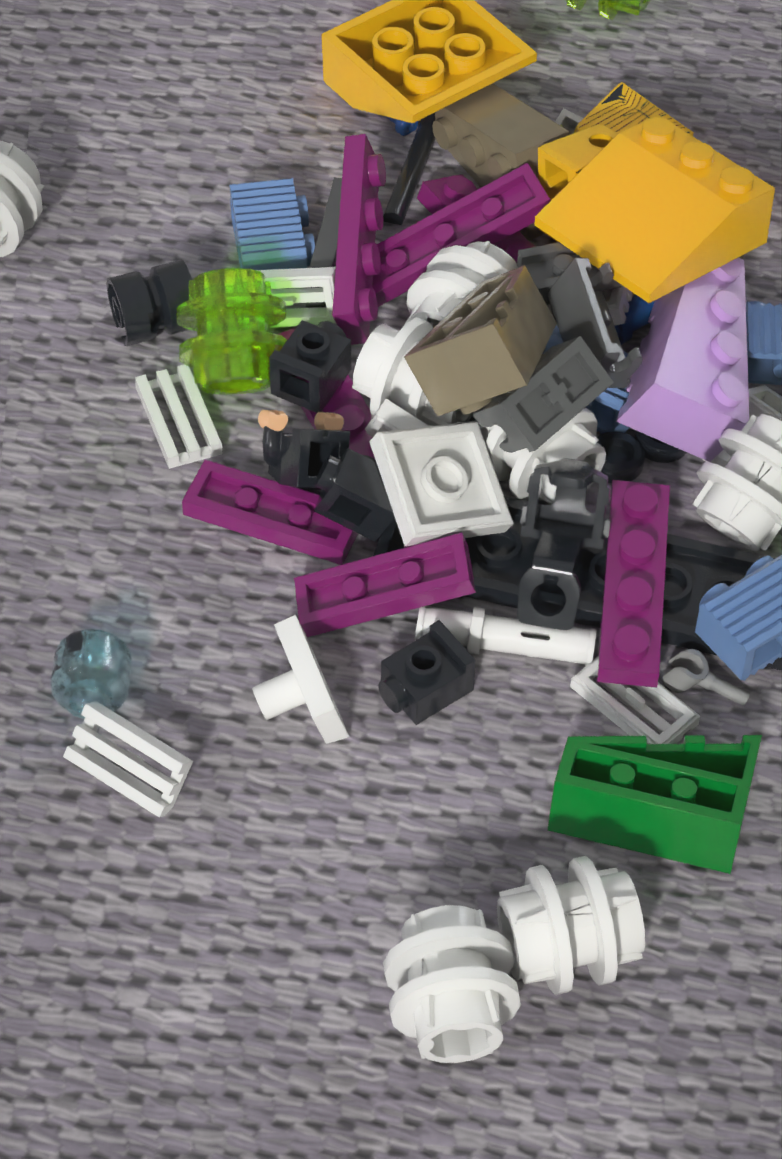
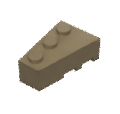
(494, 135)
(484, 344)

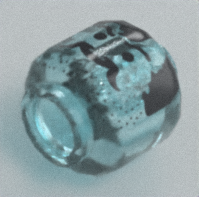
(89, 669)

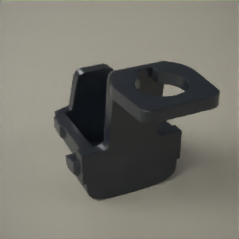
(562, 532)

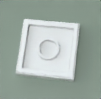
(441, 482)

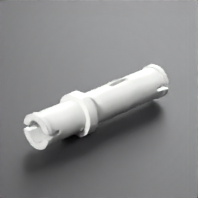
(509, 635)

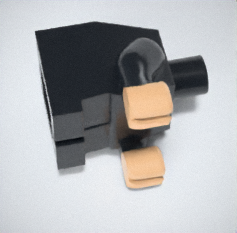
(298, 455)

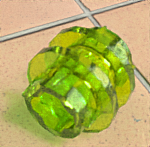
(232, 322)

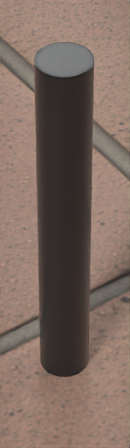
(411, 172)

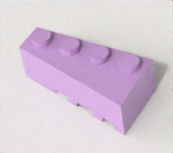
(694, 365)

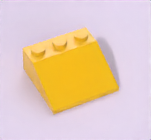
(419, 56)
(659, 209)

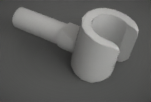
(693, 669)

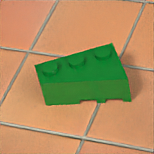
(656, 797)

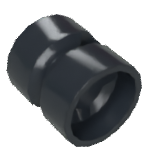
(145, 302)

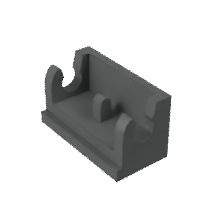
(583, 312)
(559, 389)

